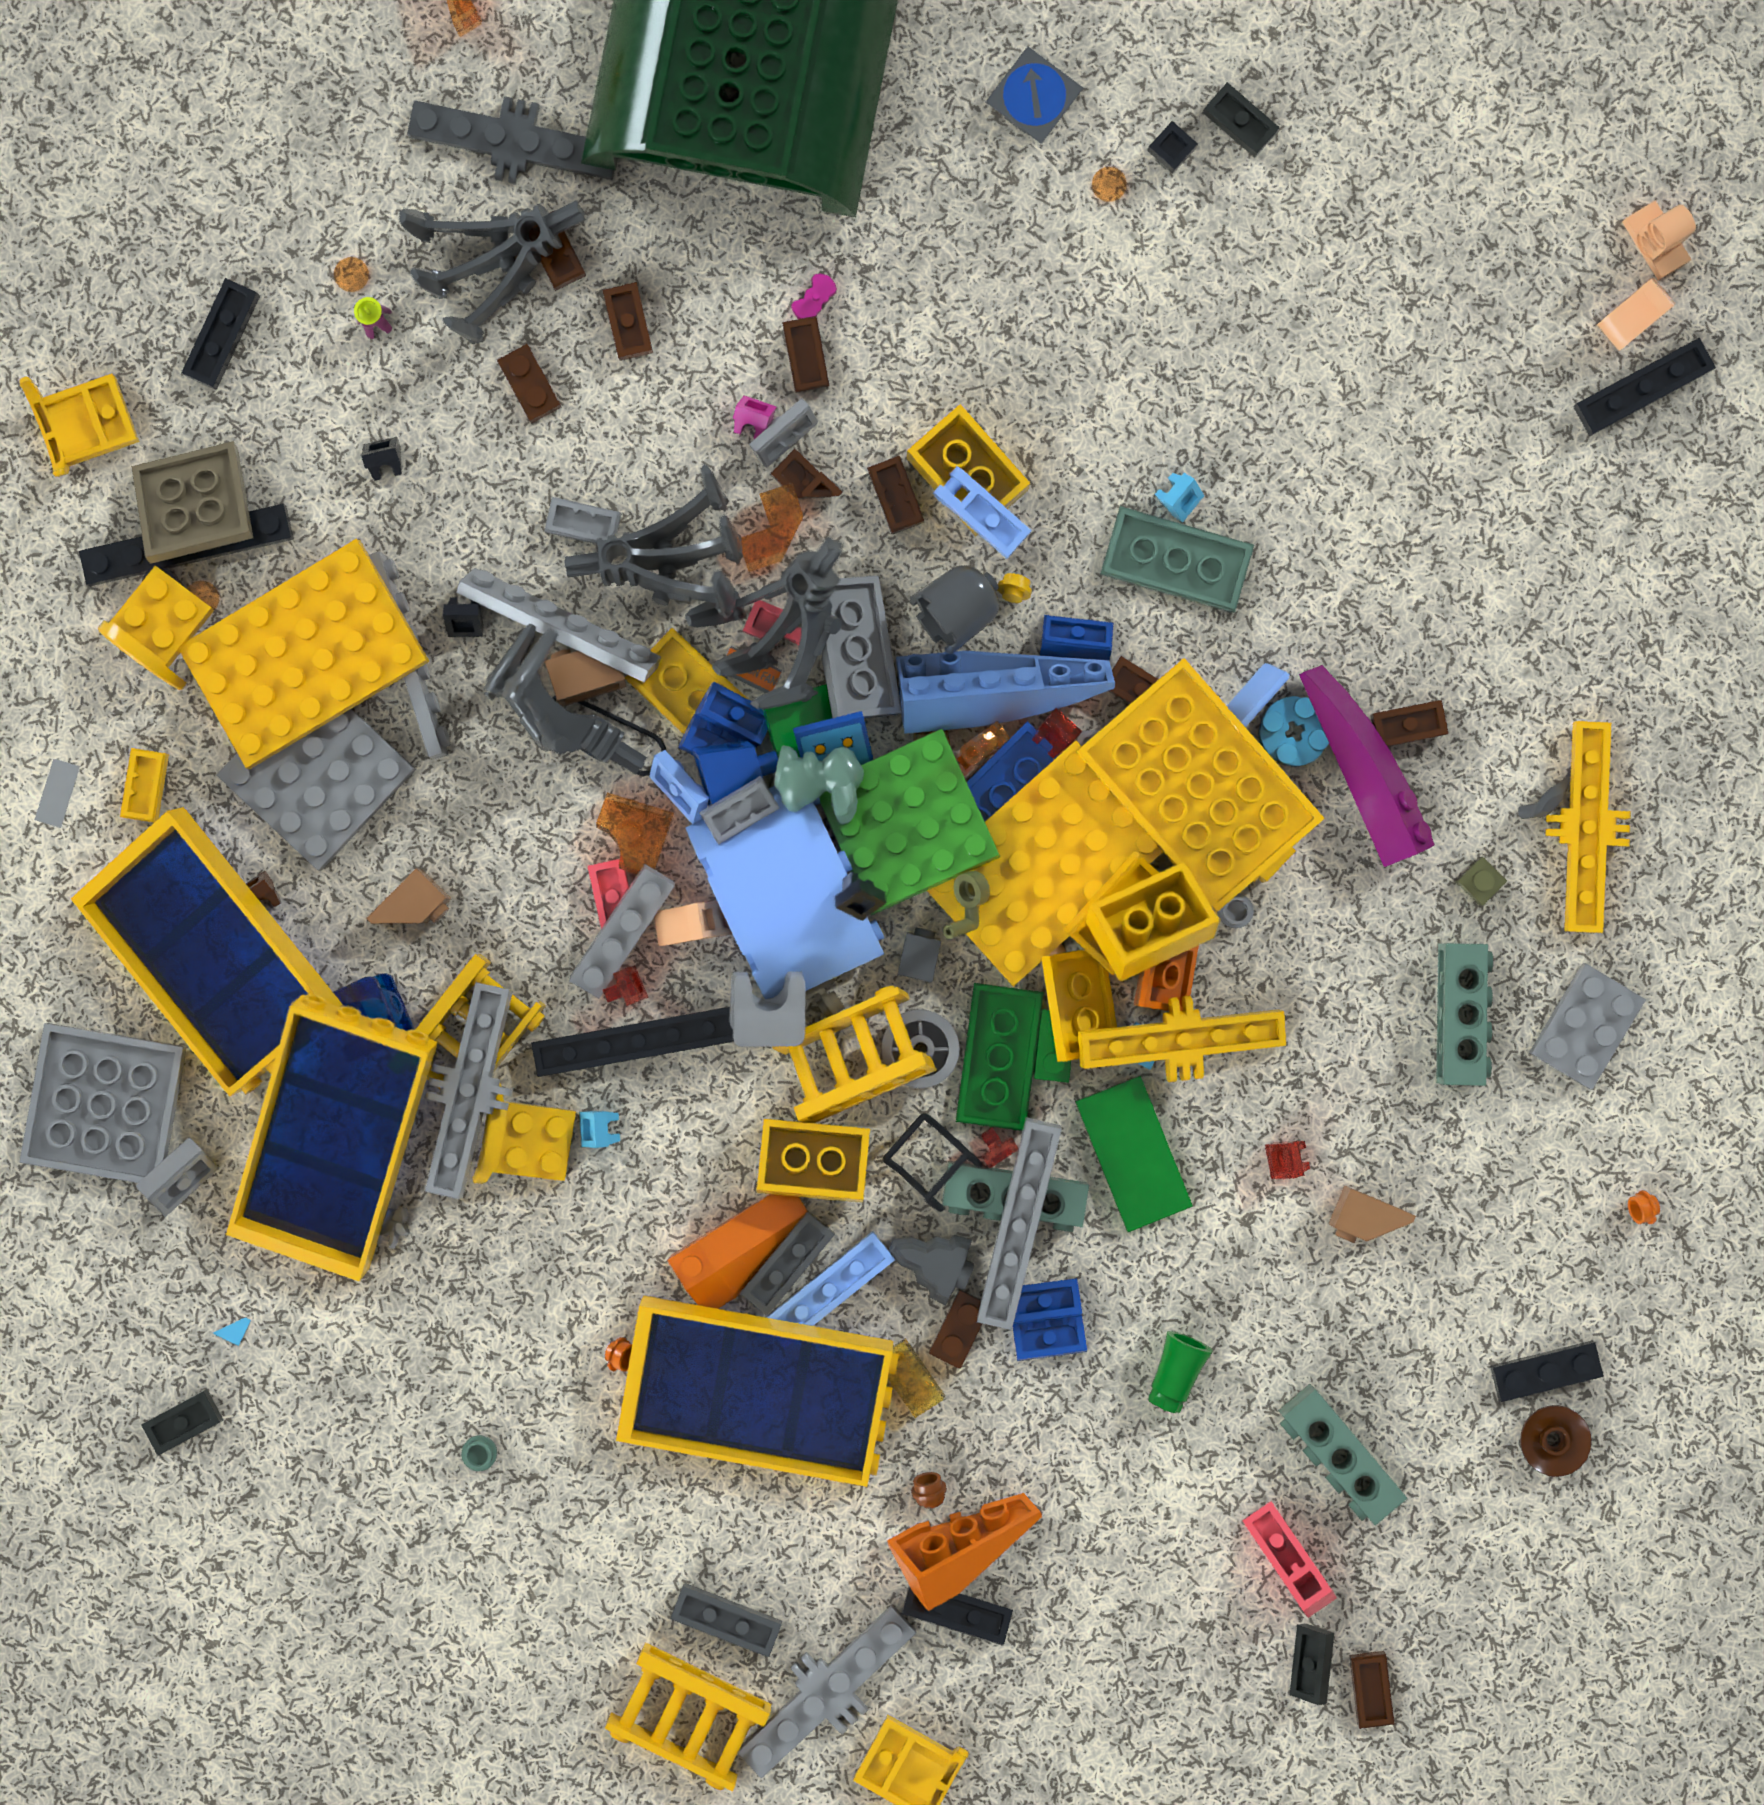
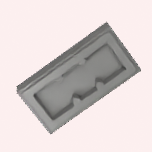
(783, 432)
(581, 521)
(739, 810)

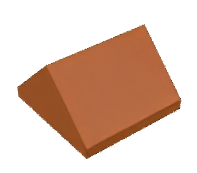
(1166, 981)

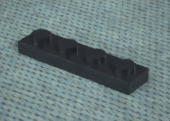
(1644, 387)

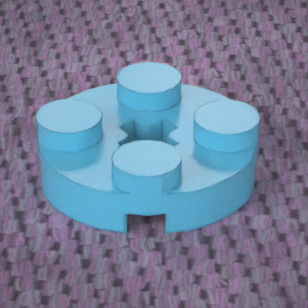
(1285, 749)

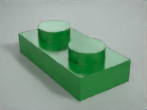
(1046, 1059)

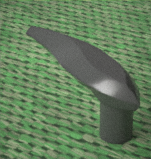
(1547, 803)

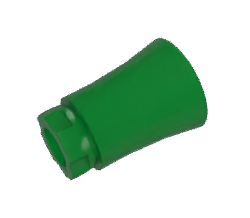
(1178, 1371)

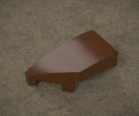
(805, 478)

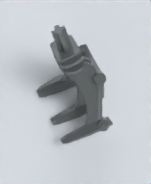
(502, 255)
(652, 550)
(809, 585)
(543, 717)

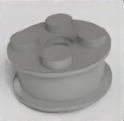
(940, 1042)

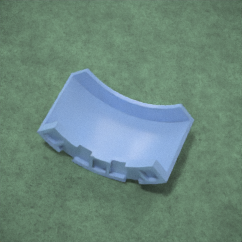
(780, 901)

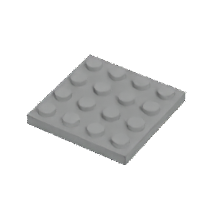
(322, 785)
(102, 1103)

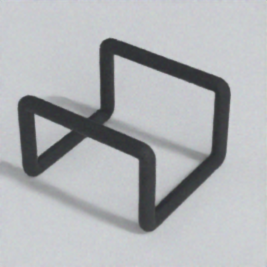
(966, 1155)

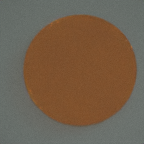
(1109, 184)
(351, 274)
(206, 592)

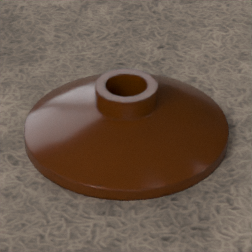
(1570, 1449)

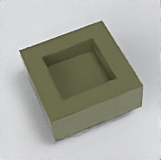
(1481, 881)

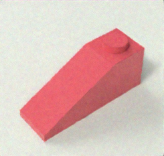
(1289, 1559)

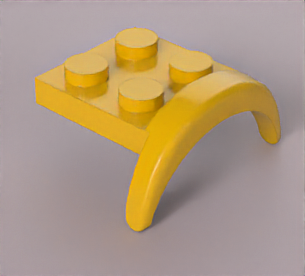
(81, 421)
(157, 624)
(525, 1142)
(908, 1766)

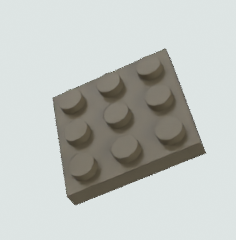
(192, 502)

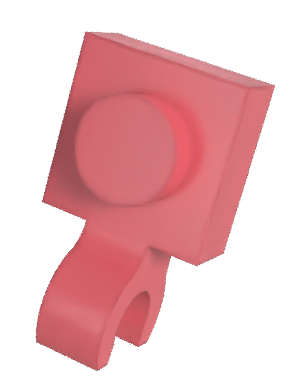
(763, 618)

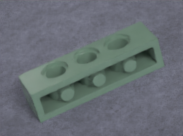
(1451, 996)
(956, 1195)
(1381, 1495)

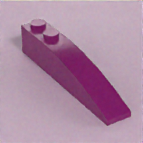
(1370, 771)

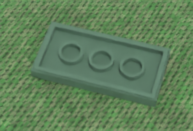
(1177, 559)

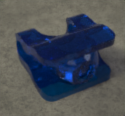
(376, 999)

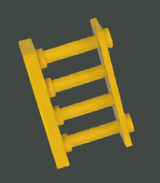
(455, 1003)
(879, 1077)
(717, 1695)

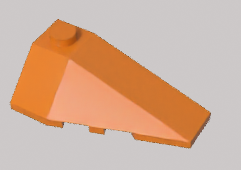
(729, 1255)
(953, 1554)

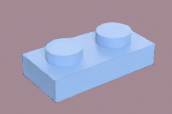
(678, 786)

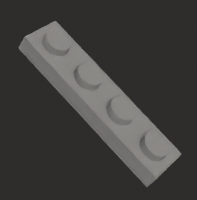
(622, 931)

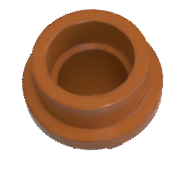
(928, 1490)

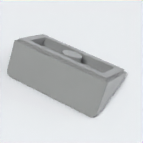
(177, 1177)

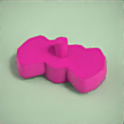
(815, 297)

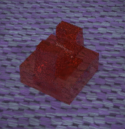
(1057, 731)
(628, 986)
(998, 1149)
(1285, 1159)

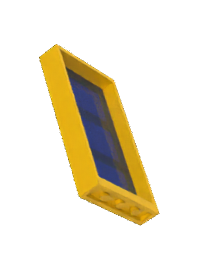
(201, 948)
(331, 1136)
(756, 1391)

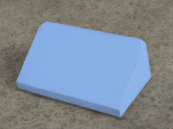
(1257, 692)

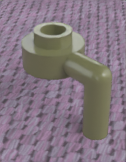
(970, 891)

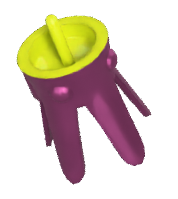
(370, 314)

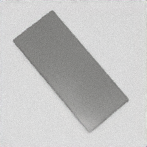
(57, 793)

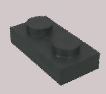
(1241, 120)
(182, 1422)
(1312, 1664)

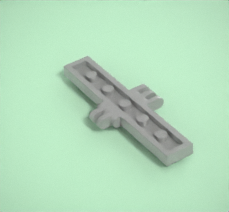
(468, 1091)
(827, 1691)

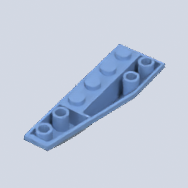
(990, 687)

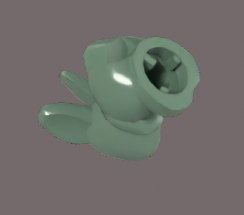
(806, 778)

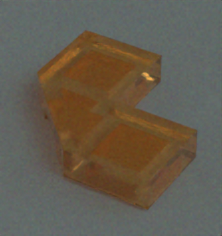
(784, 518)

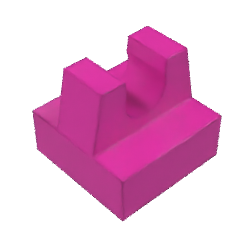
(754, 413)

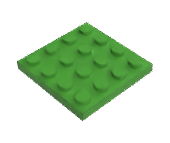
(913, 821)

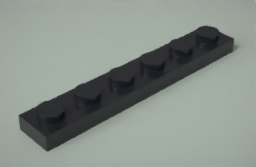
(128, 558)
(632, 1042)

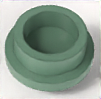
(479, 1453)

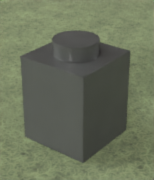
(920, 955)

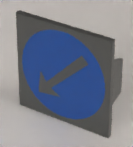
(1034, 95)

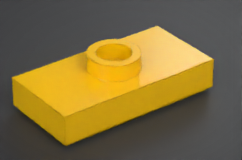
(144, 785)

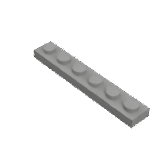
(571, 628)
(424, 703)
(1019, 1223)

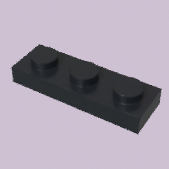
(220, 334)
(1546, 1371)
(963, 1615)

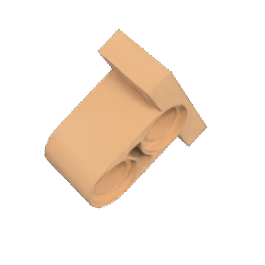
(1661, 236)
(1636, 314)
(690, 923)

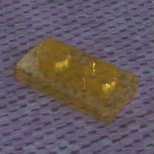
(914, 1381)

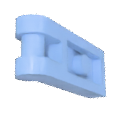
(983, 513)

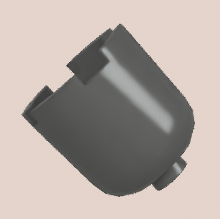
(957, 605)

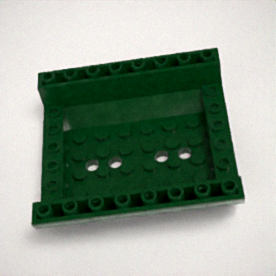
(801, 101)

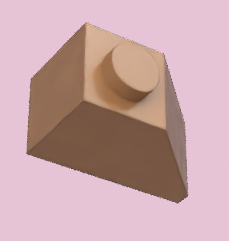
(581, 677)
(412, 902)
(1366, 1216)

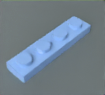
(835, 1282)

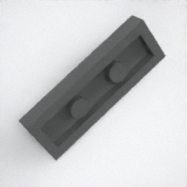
(787, 1263)
(726, 1620)

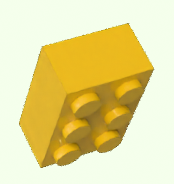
(963, 443)
(1152, 921)
(813, 1160)

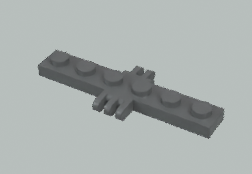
(509, 139)

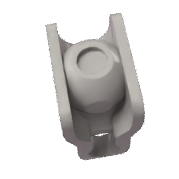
(771, 1020)

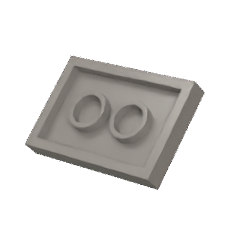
(1587, 1026)

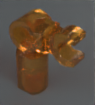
(983, 745)

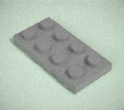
(860, 655)

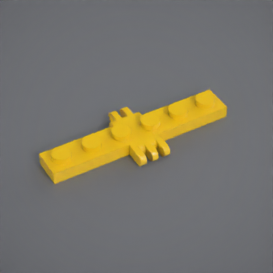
(1588, 827)
(1182, 1039)

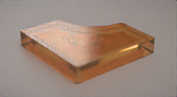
(636, 829)

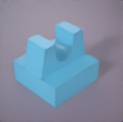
(1182, 496)
(595, 1129)

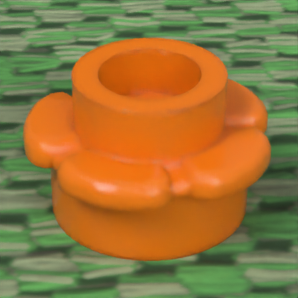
(1643, 1207)
(618, 1354)

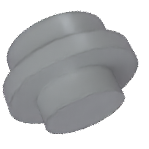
(1237, 912)

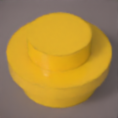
(1014, 588)

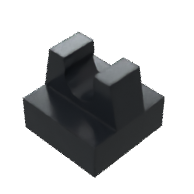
(1172, 147)
(382, 453)
(463, 619)
(859, 897)

